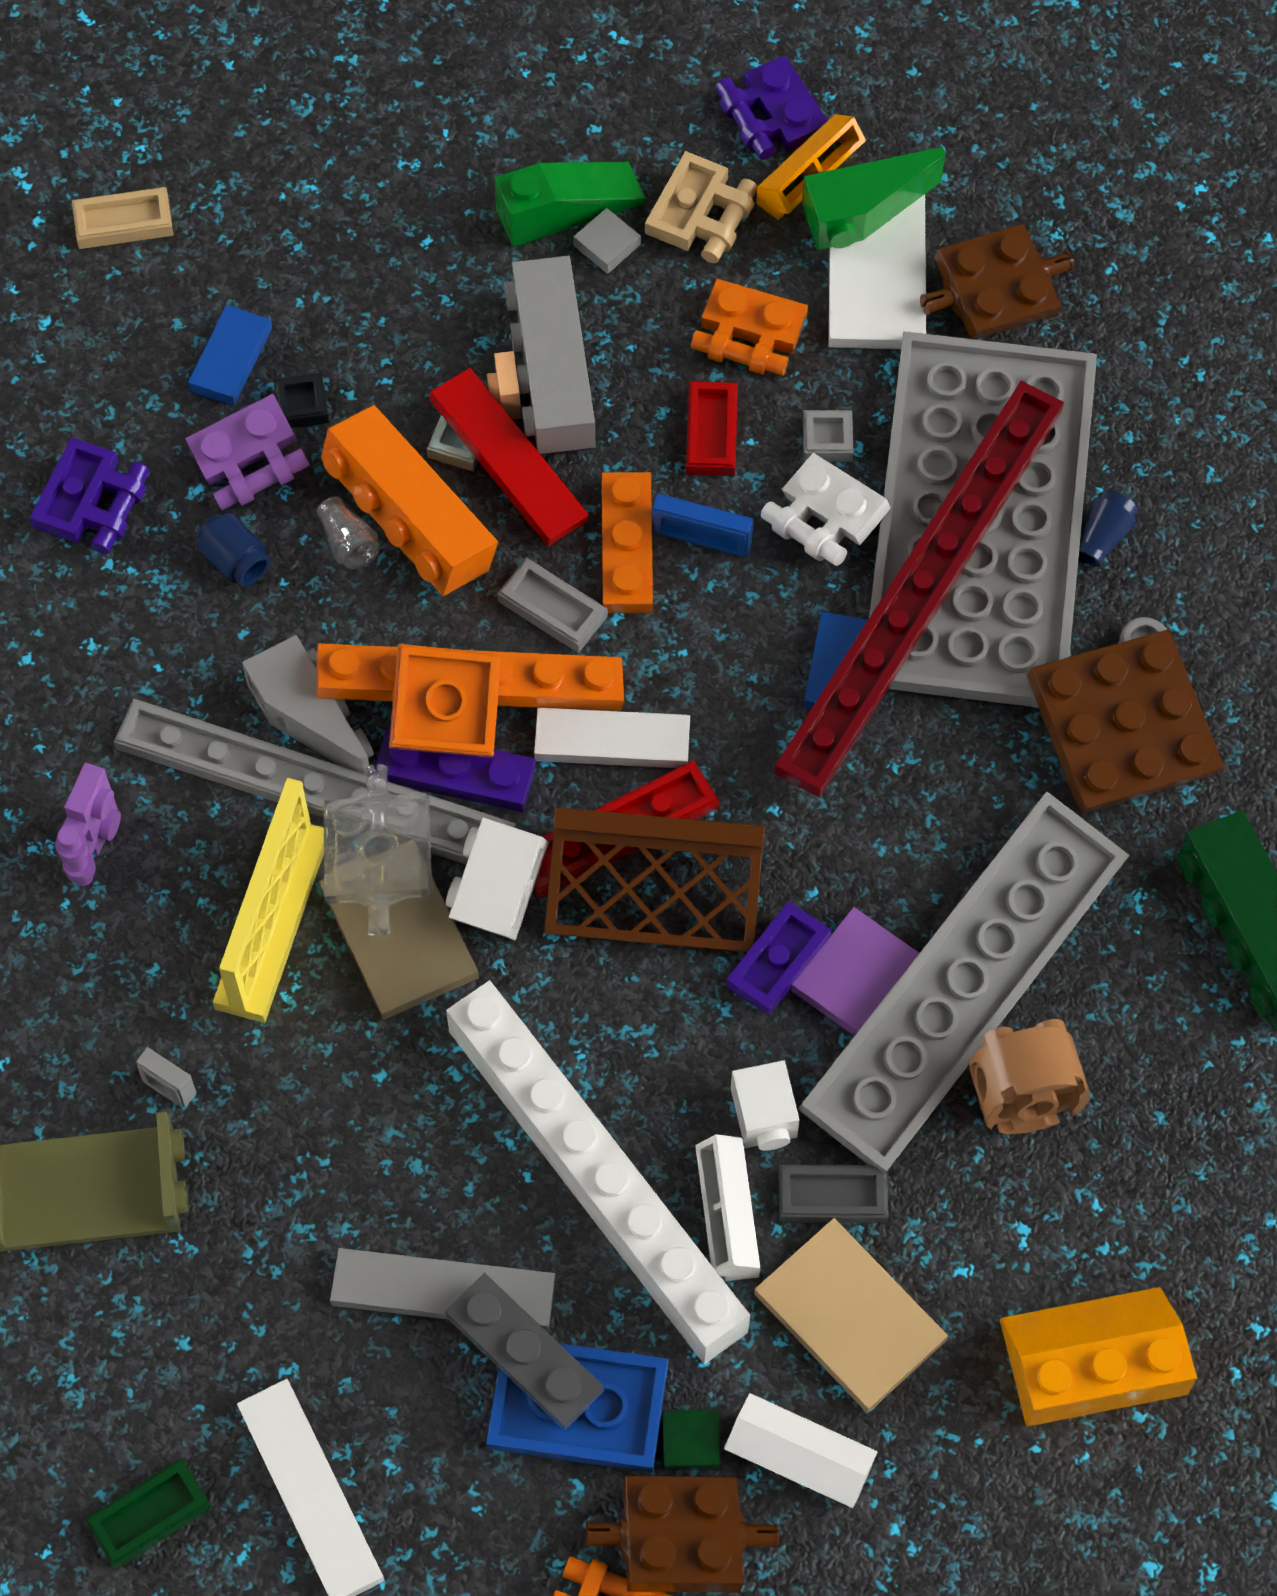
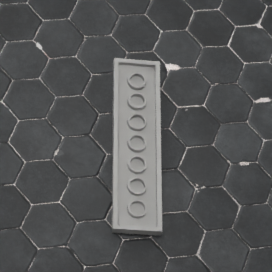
(963, 983)

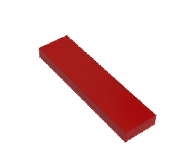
(508, 457)
(674, 795)

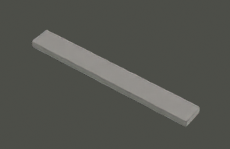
(264, 767)

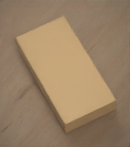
(122, 218)

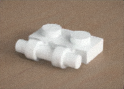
(833, 498)

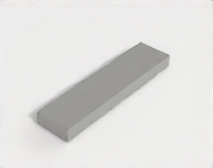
(430, 1285)

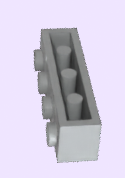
(552, 355)

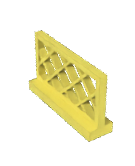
(271, 909)

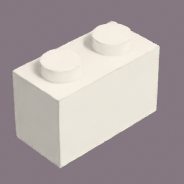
(496, 878)

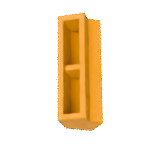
(804, 160)

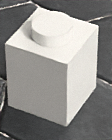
(765, 1105)

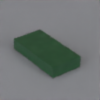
(148, 1513)

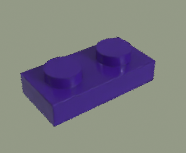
(778, 958)

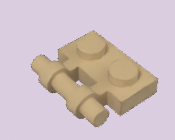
(687, 201)

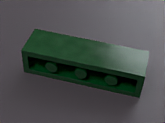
(1239, 898)

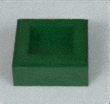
(691, 1440)

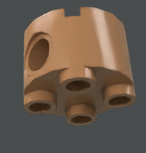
(1028, 1077)

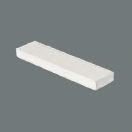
(310, 1491)

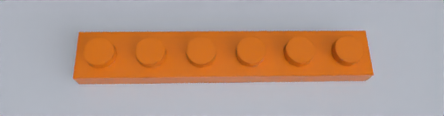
(524, 680)

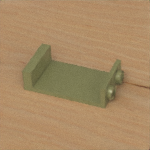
(92, 1187)

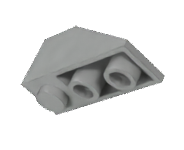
(286, 692)

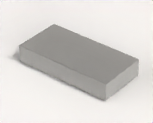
(552, 605)

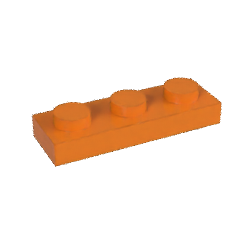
(627, 542)

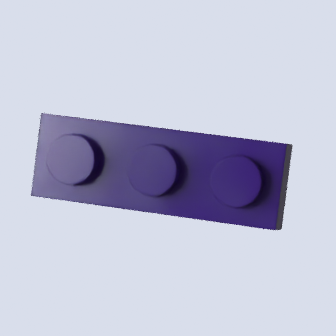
(493, 781)

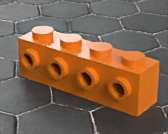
(408, 500)

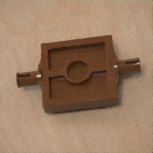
(997, 282)
(682, 1534)

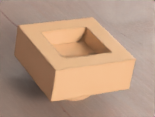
(504, 384)

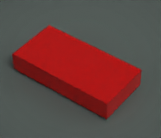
(711, 428)

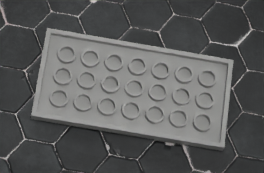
(1020, 584)

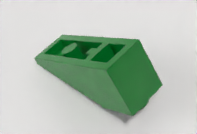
(562, 196)
(861, 198)

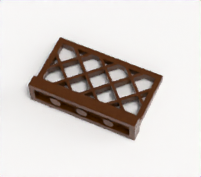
(657, 834)

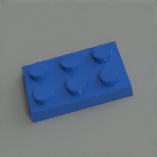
(612, 1432)

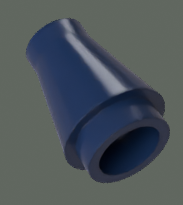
(1106, 526)

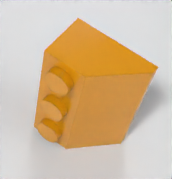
(1098, 1356)

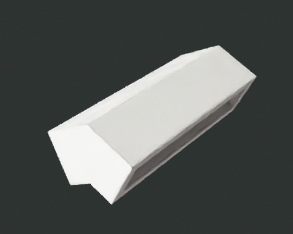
(728, 1207)
(801, 1450)

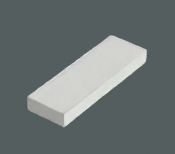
(612, 738)

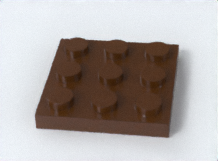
(1125, 721)

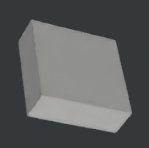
(607, 240)
(828, 435)
(166, 1077)

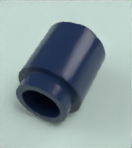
(233, 549)

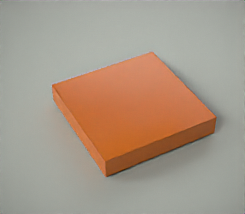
(445, 700)

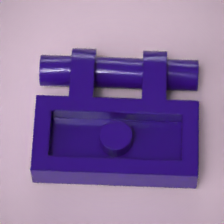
(783, 101)
(76, 488)

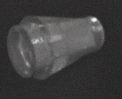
(348, 535)

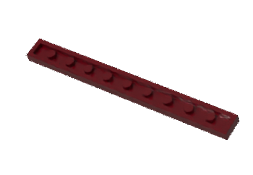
(918, 590)

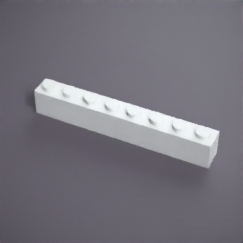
(598, 1173)

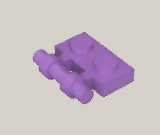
(242, 441)
(89, 822)

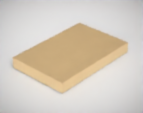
(850, 1315)

